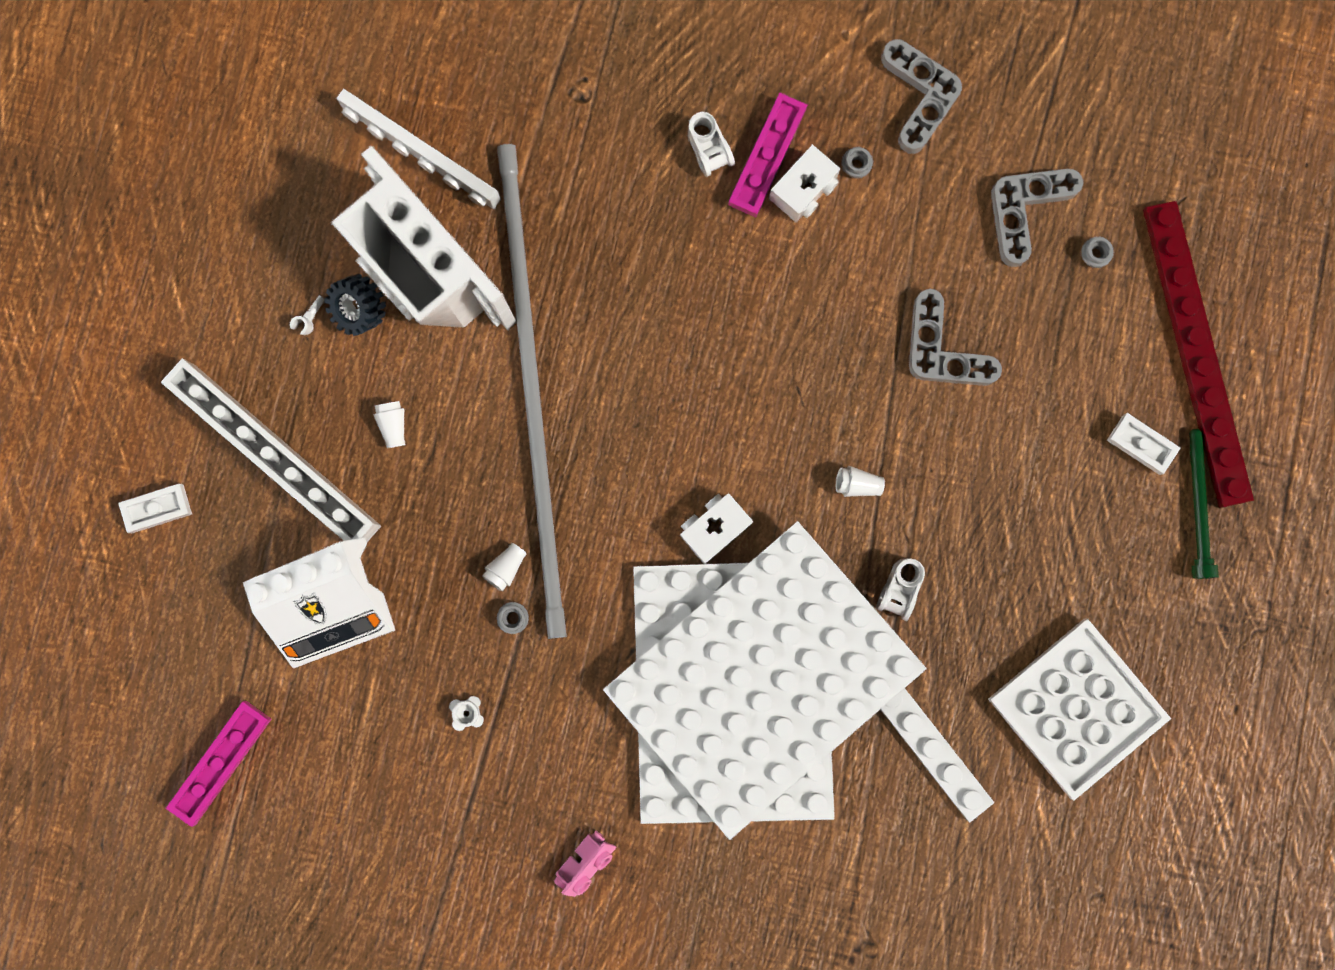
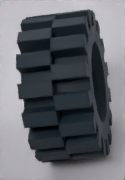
(341, 304)

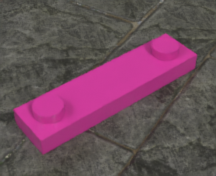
(767, 155)
(218, 763)

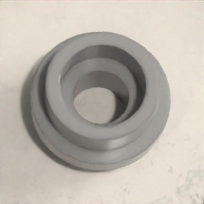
(859, 154)
(1103, 246)
(503, 621)

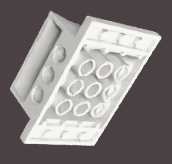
(415, 256)

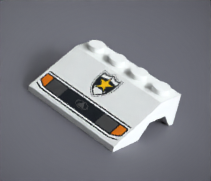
(319, 603)

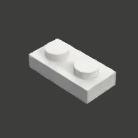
(1143, 444)
(155, 508)

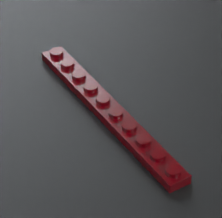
(1198, 354)

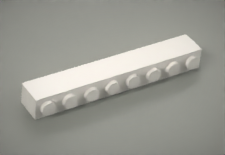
(269, 452)

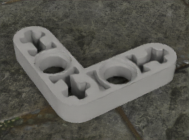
(933, 95)
(1022, 197)
(938, 358)

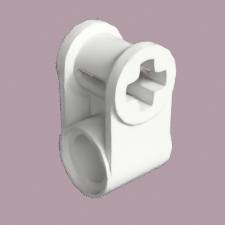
(711, 149)
(901, 590)

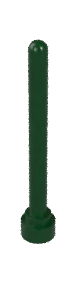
(1204, 565)

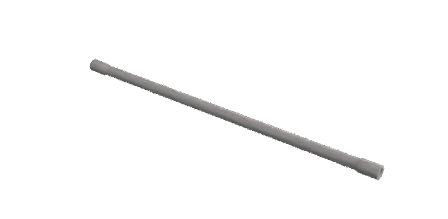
(554, 611)

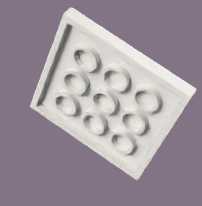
(1079, 709)

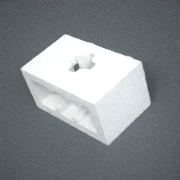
(811, 168)
(733, 521)

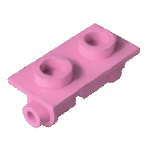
(576, 876)

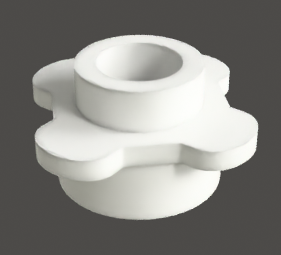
(458, 708)

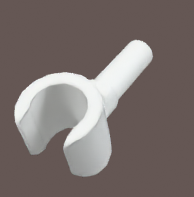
(308, 317)

